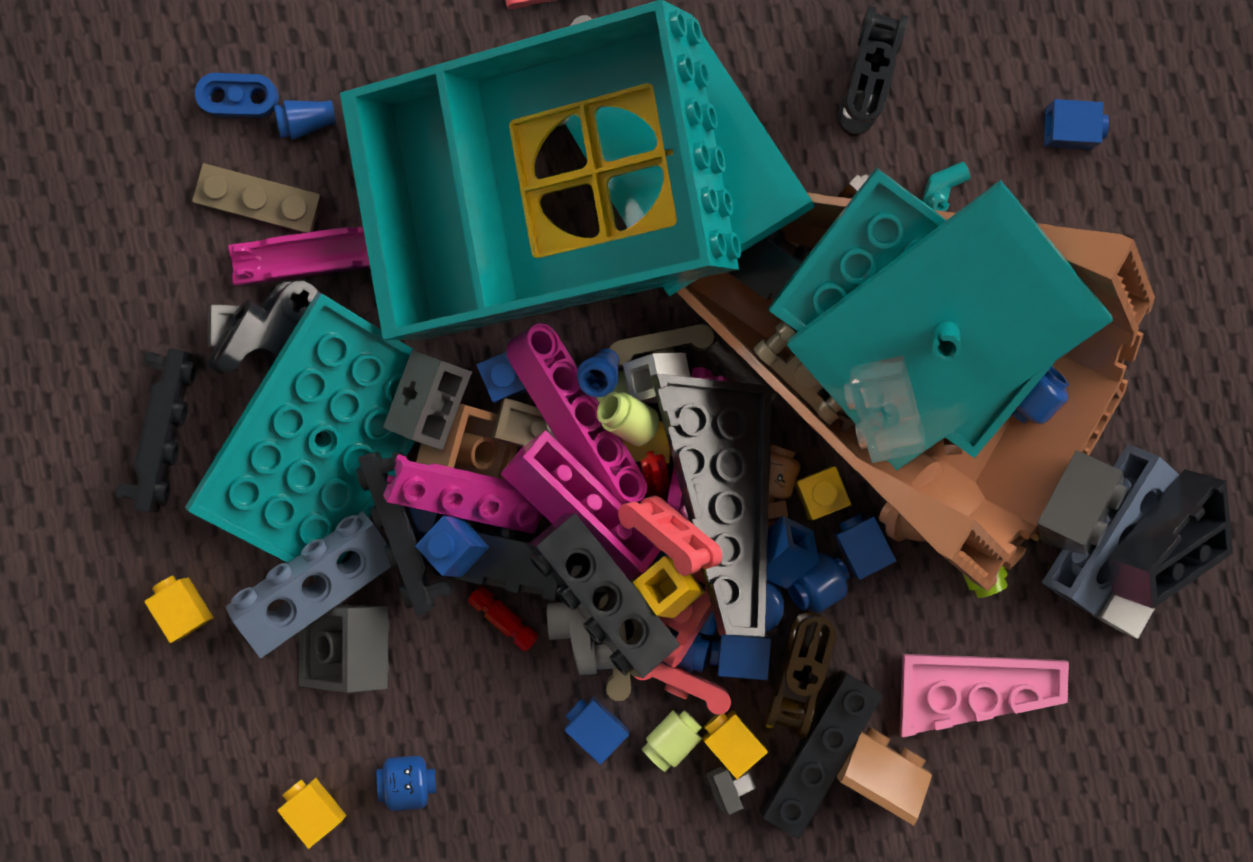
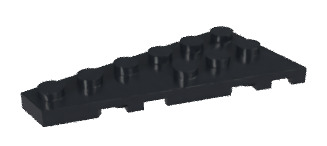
(723, 468)

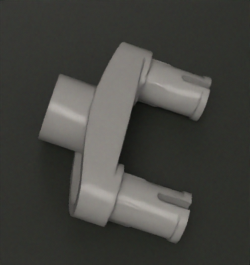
(568, 624)

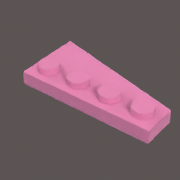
(965, 689)

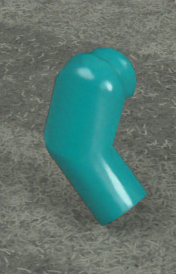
(940, 185)

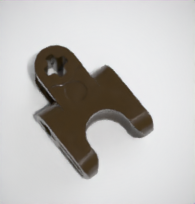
(807, 645)

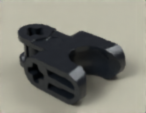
(867, 89)
(262, 327)

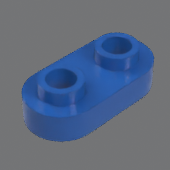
(238, 95)

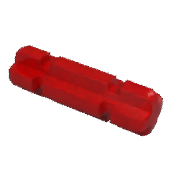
(656, 475)
(503, 618)

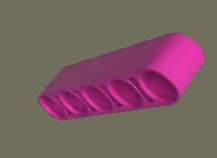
(571, 413)

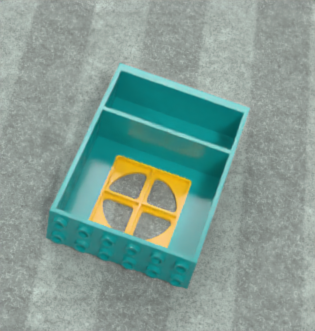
(455, 189)

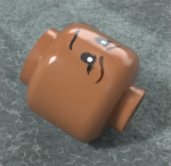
(782, 473)

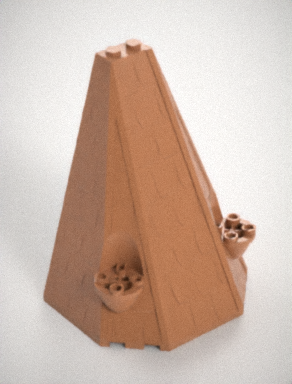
(964, 505)

